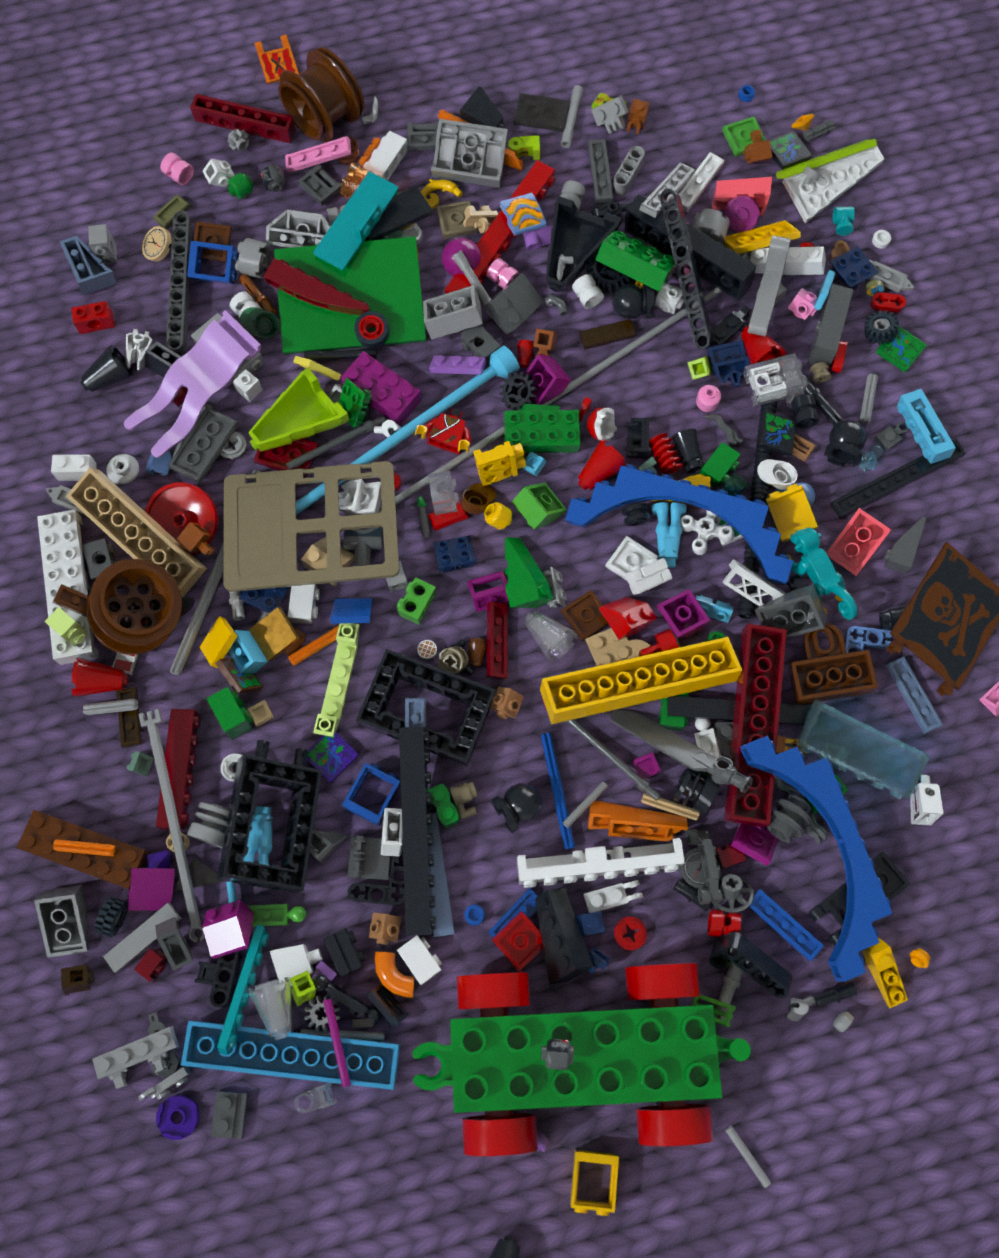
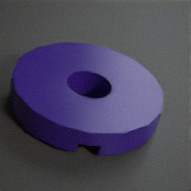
(190, 1121)

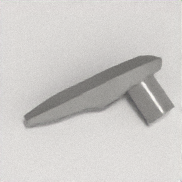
(373, 113)
(561, 265)

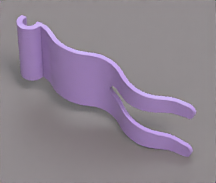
(204, 372)

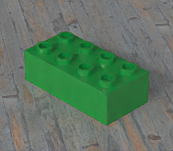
(636, 260)
(543, 430)

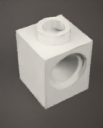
(247, 385)

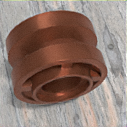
(354, 156)

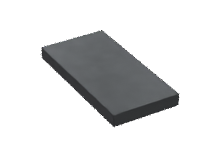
(203, 445)

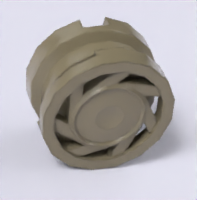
(452, 659)

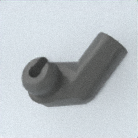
(559, 302)

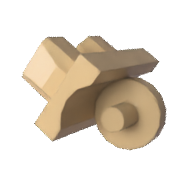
(479, 219)

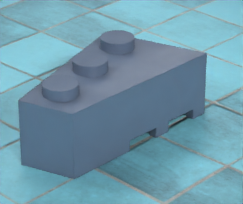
(86, 267)

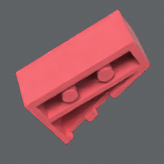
(755, 188)

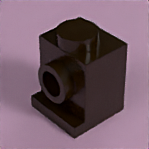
(71, 975)

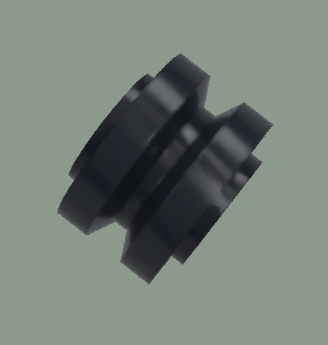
(635, 514)

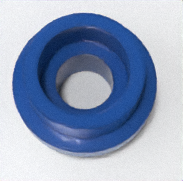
(746, 93)

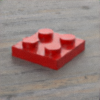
(519, 941)

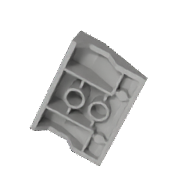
(469, 153)

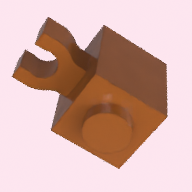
(637, 115)
(758, 150)
(545, 341)
(194, 539)

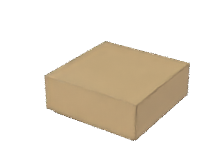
(260, 713)

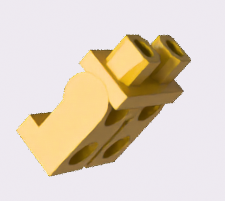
(499, 462)

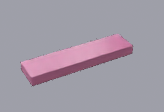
(318, 154)

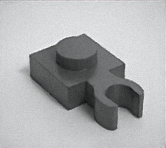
(890, 437)

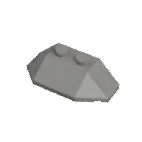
(296, 229)

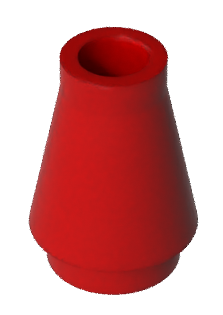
(525, 351)

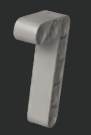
(769, 285)

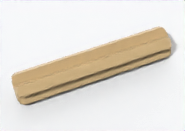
(670, 807)

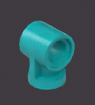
(843, 218)

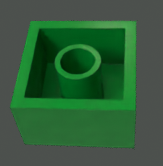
(230, 713)

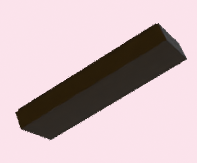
(607, 334)
(129, 720)

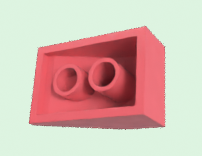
(858, 542)

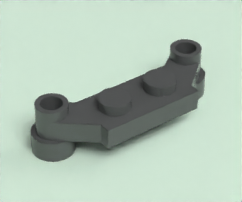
(710, 868)

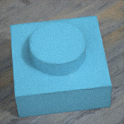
(534, 464)

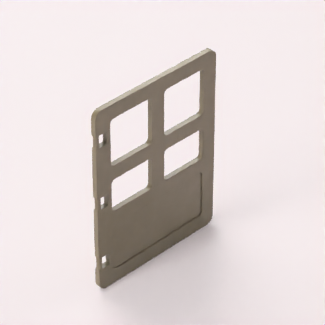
(264, 528)

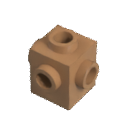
(506, 703)
(385, 928)

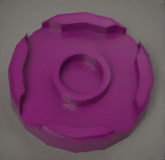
(742, 213)

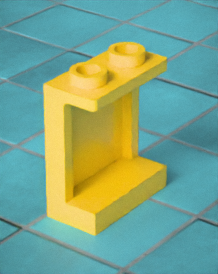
(791, 511)

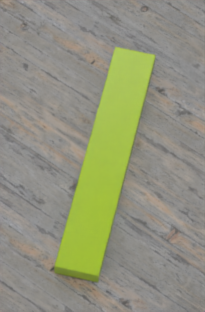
(827, 158)

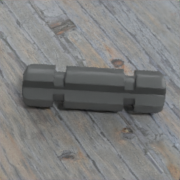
(819, 130)

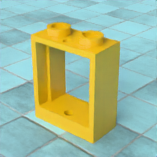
(583, 1206)

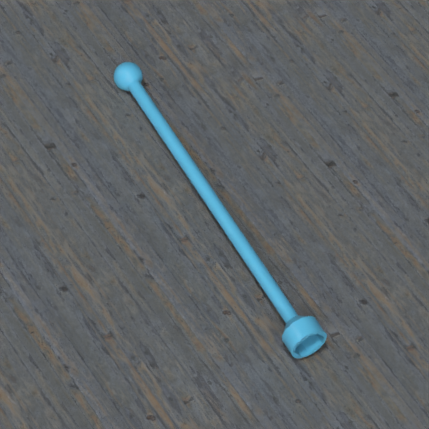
(501, 364)

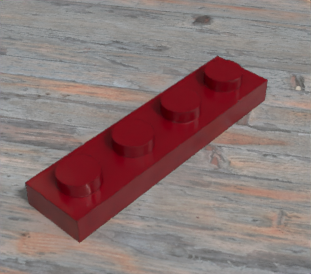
(497, 640)

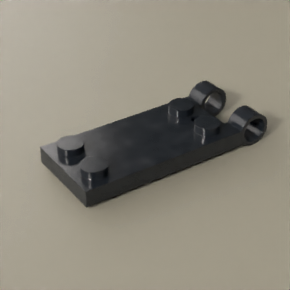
(892, 881)

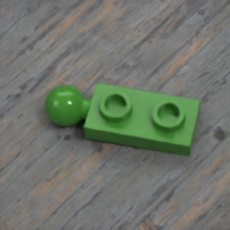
(276, 914)

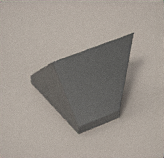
(326, 844)

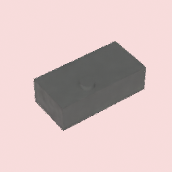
(830, 325)

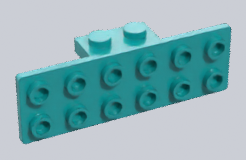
(356, 221)

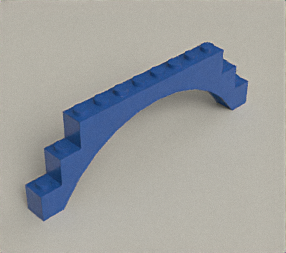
(741, 514)
(864, 889)

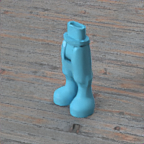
(668, 536)
(261, 836)

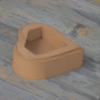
(839, 248)

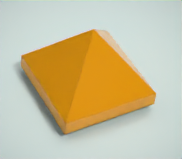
(803, 122)

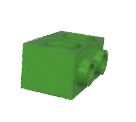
(421, 602)

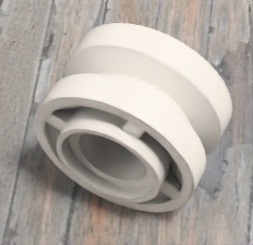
(227, 766)

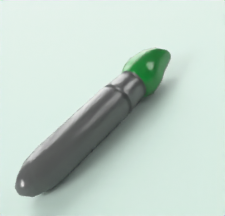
(423, 517)

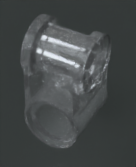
(317, 1098)

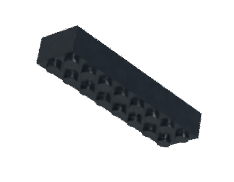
(713, 260)

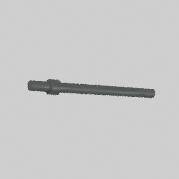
(366, 426)
(642, 784)

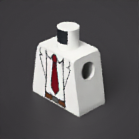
(925, 802)

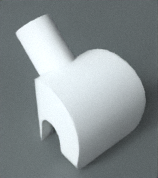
(387, 428)

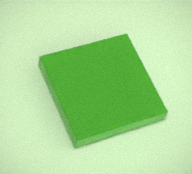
(739, 134)

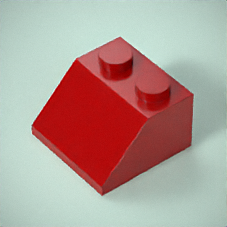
(628, 616)

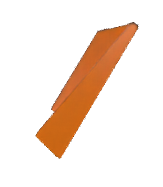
(634, 822)

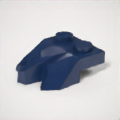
(728, 361)

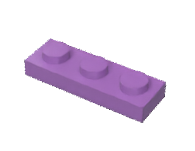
(457, 364)

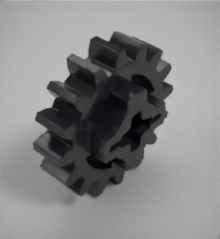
(518, 390)

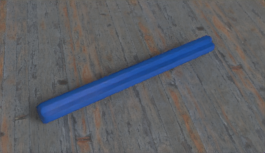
(557, 789)

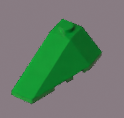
(526, 582)

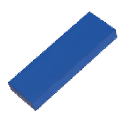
(525, 903)

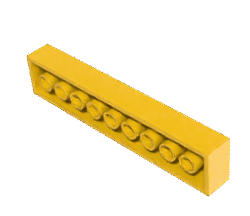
(639, 680)

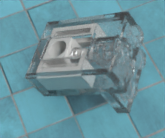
(782, 379)

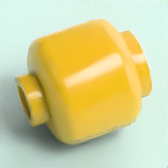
(498, 515)

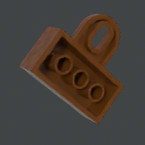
(832, 671)

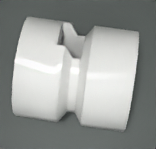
(589, 293)
(241, 302)

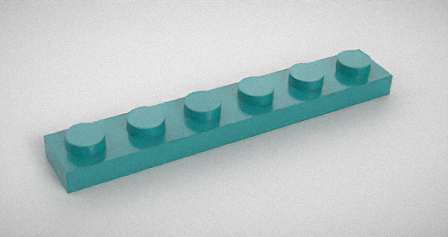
(241, 997)

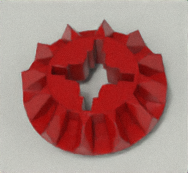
(639, 937)

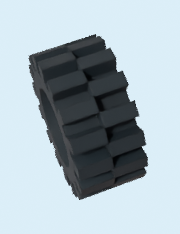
(890, 331)
(111, 916)

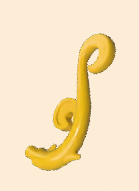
(443, 184)

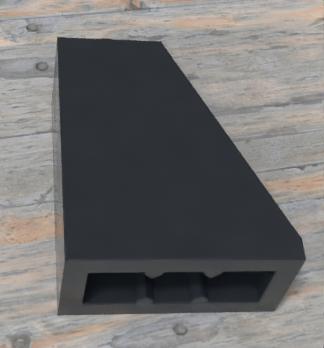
(481, 110)

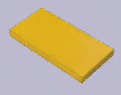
(760, 237)

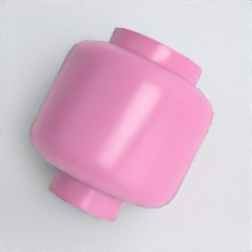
(708, 398)

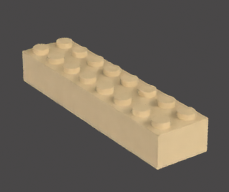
(133, 528)

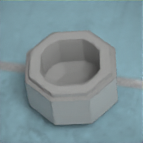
(843, 1021)

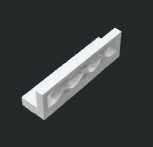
(754, 579)

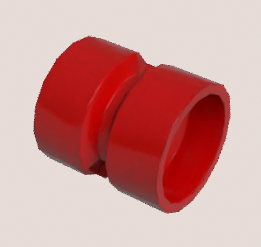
(718, 920)

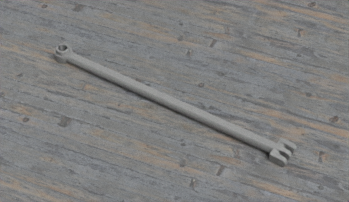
(173, 821)

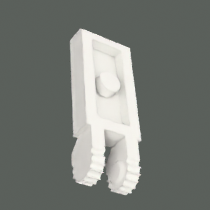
(610, 897)

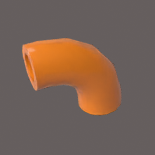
(391, 977)

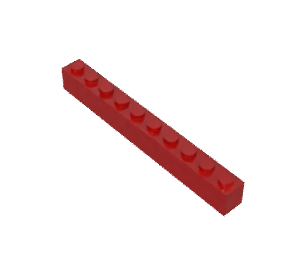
(499, 235)

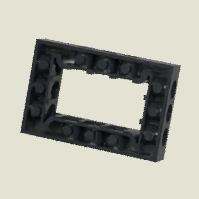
(398, 666)

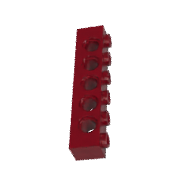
(243, 117)

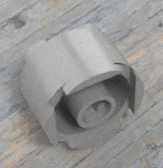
(712, 223)
(253, 257)

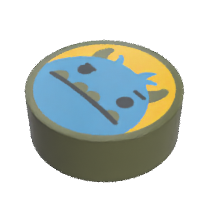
(874, 287)

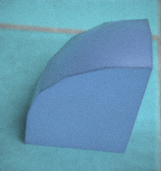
(158, 465)

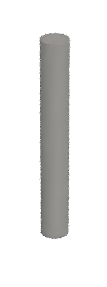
(585, 804)
(748, 1156)

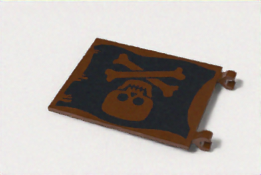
(949, 618)

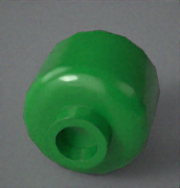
(240, 185)

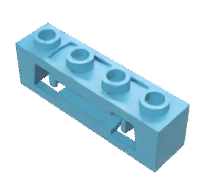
(925, 426)

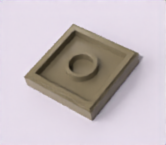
(452, 218)

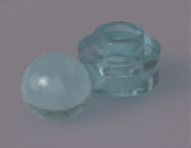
(869, 459)

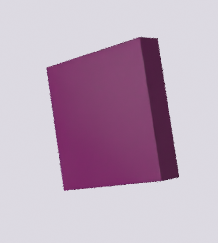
(755, 842)

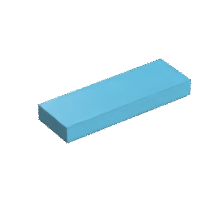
(824, 290)

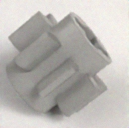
(238, 140)

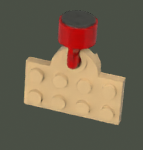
(609, 649)

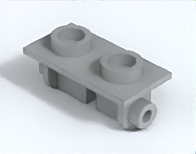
(554, 580)

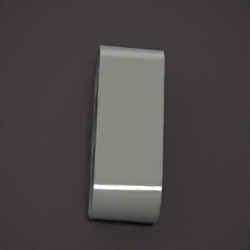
(628, 170)

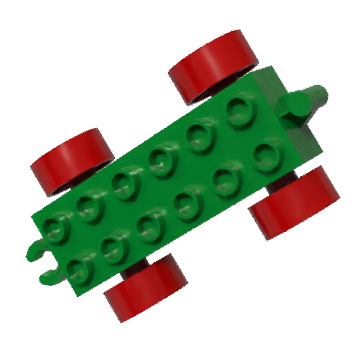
(618, 1059)

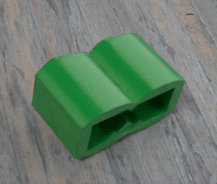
(445, 809)

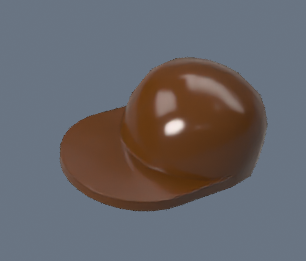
(477, 498)

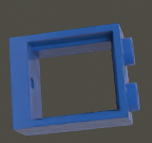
(195, 262)
(375, 770)

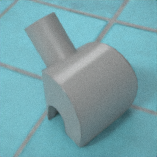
(799, 1008)

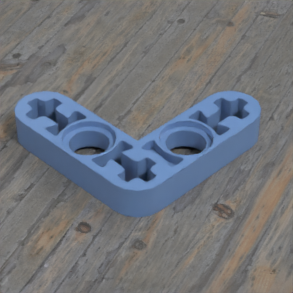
(857, 644)

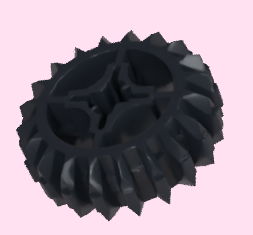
(608, 278)

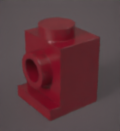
(729, 856)
(151, 964)

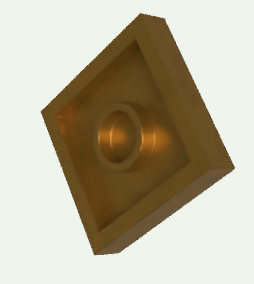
(274, 634)

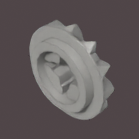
(240, 445)

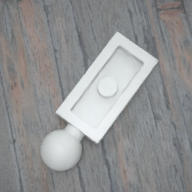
(706, 738)

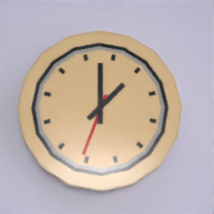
(156, 243)

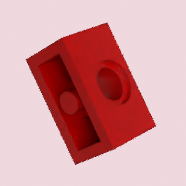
(93, 317)

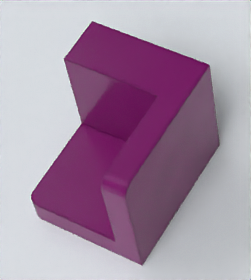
(646, 766)

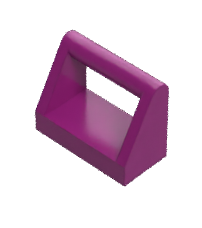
(494, 594)

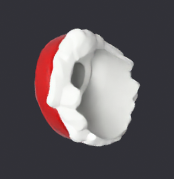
(601, 424)

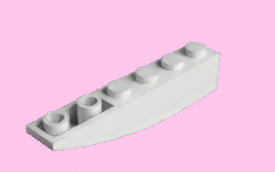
(798, 262)

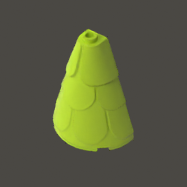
(297, 414)

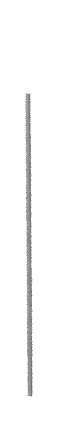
(581, 379)

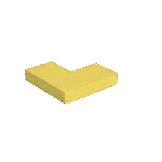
(306, 363)

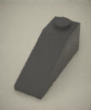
(902, 553)

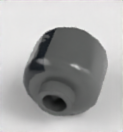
(273, 178)
(558, 1054)

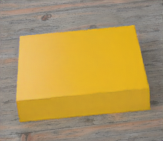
(218, 641)

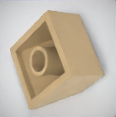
(316, 557)

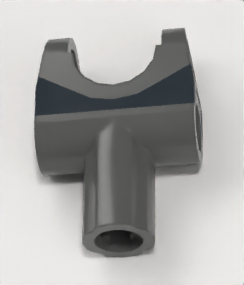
(362, 543)

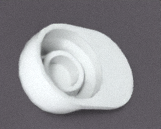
(777, 473)

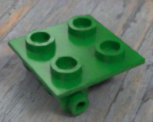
(354, 401)

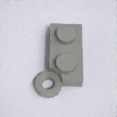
(162, 1089)

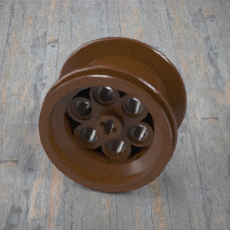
(321, 94)
(131, 575)

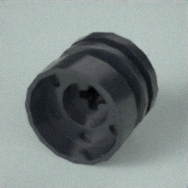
(697, 788)

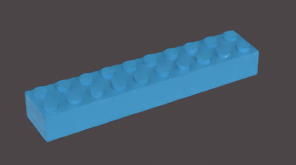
(295, 1056)

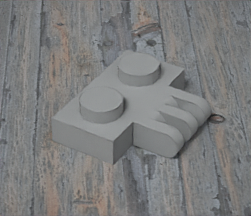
(610, 114)

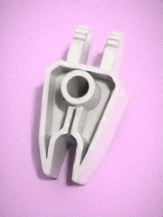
(135, 348)

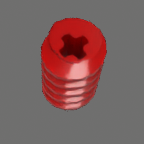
(664, 455)

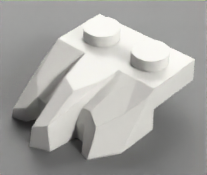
(360, 497)

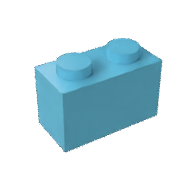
(247, 653)

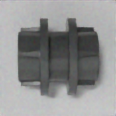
(789, 818)

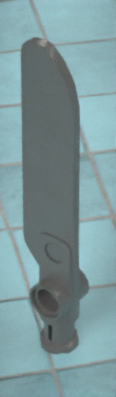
(681, 750)

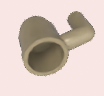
(462, 794)

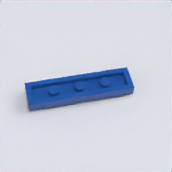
(785, 925)

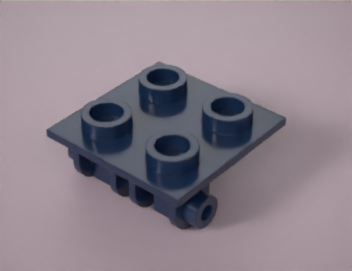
(853, 267)
(454, 553)
(264, 599)

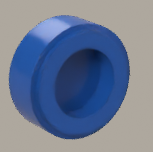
(474, 915)

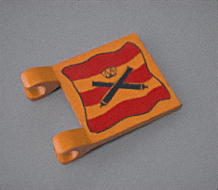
(276, 60)

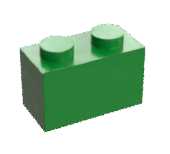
(720, 464)

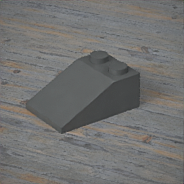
(514, 304)
(795, 611)
(63, 920)

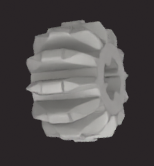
(316, 1017)

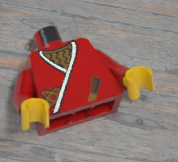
(447, 432)

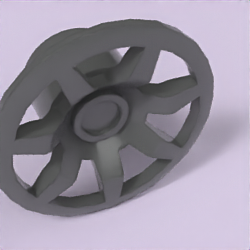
(732, 890)

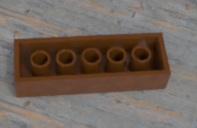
(44, 830)

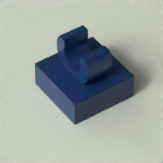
(598, 959)

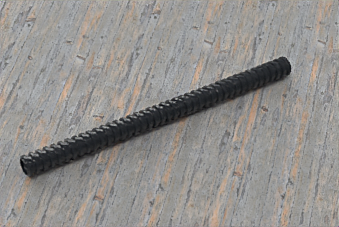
(758, 492)

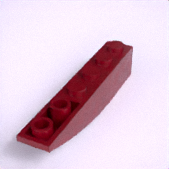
(311, 289)

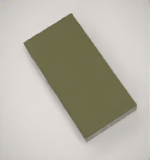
(165, 215)

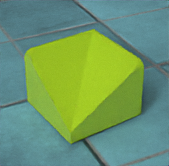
(699, 367)

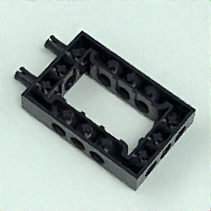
(305, 786)

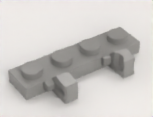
(150, 1048)

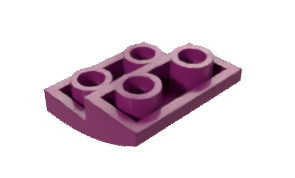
(150, 889)

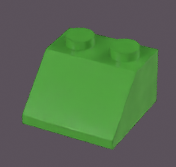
(538, 505)

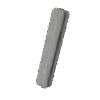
(868, 399)
(110, 706)

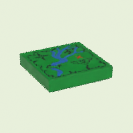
(902, 350)

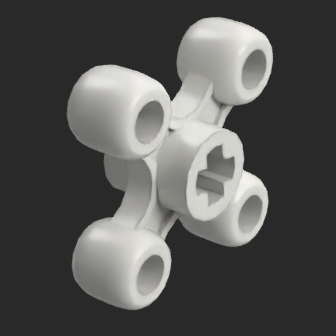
(725, 532)

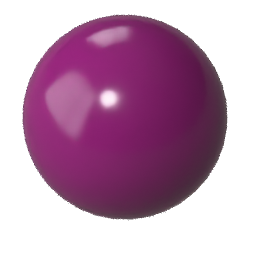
(468, 248)

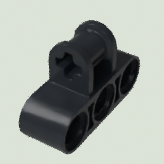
(212, 975)

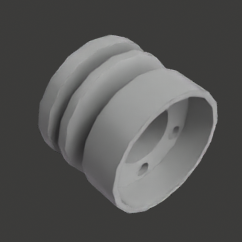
(213, 824)

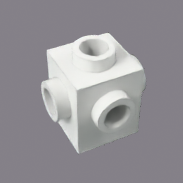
(218, 172)
(669, 298)

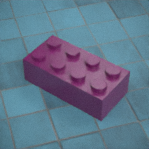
(390, 392)

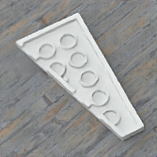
(834, 181)

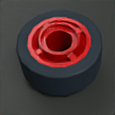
(368, 320)

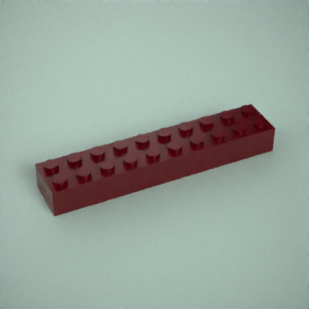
(754, 718)

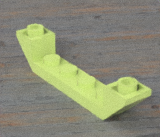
(339, 680)

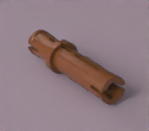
(256, 293)

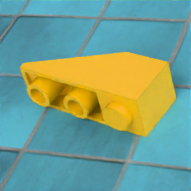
(885, 972)

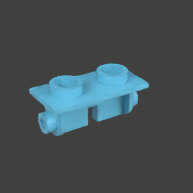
(719, 611)

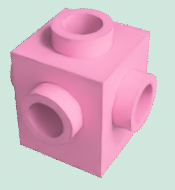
(803, 304)

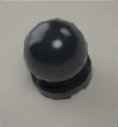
(631, 301)
(846, 443)
(520, 804)

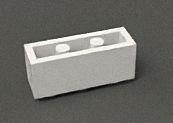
(387, 155)

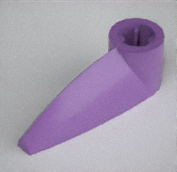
(537, 238)

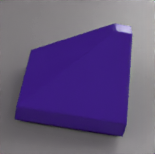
(159, 860)

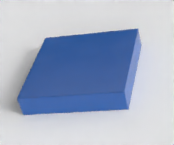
(352, 610)

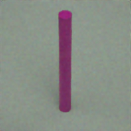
(341, 1062)

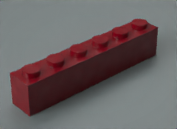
(179, 763)

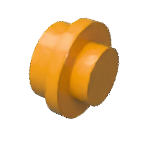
(920, 958)

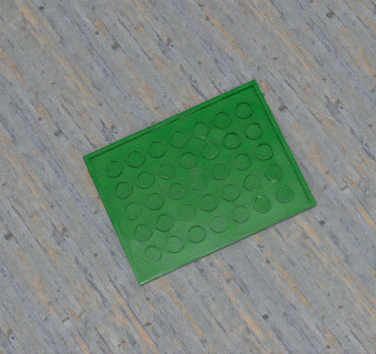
(379, 273)

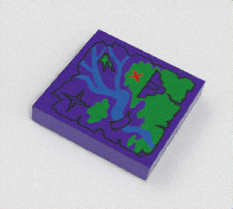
(331, 756)

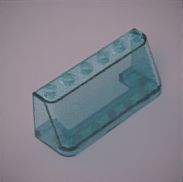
(862, 750)

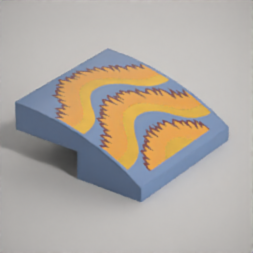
(523, 214)

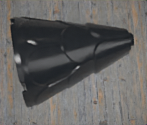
(578, 236)

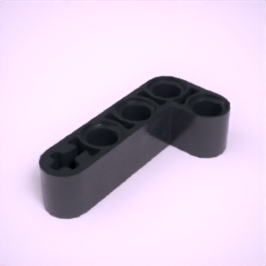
(753, 961)

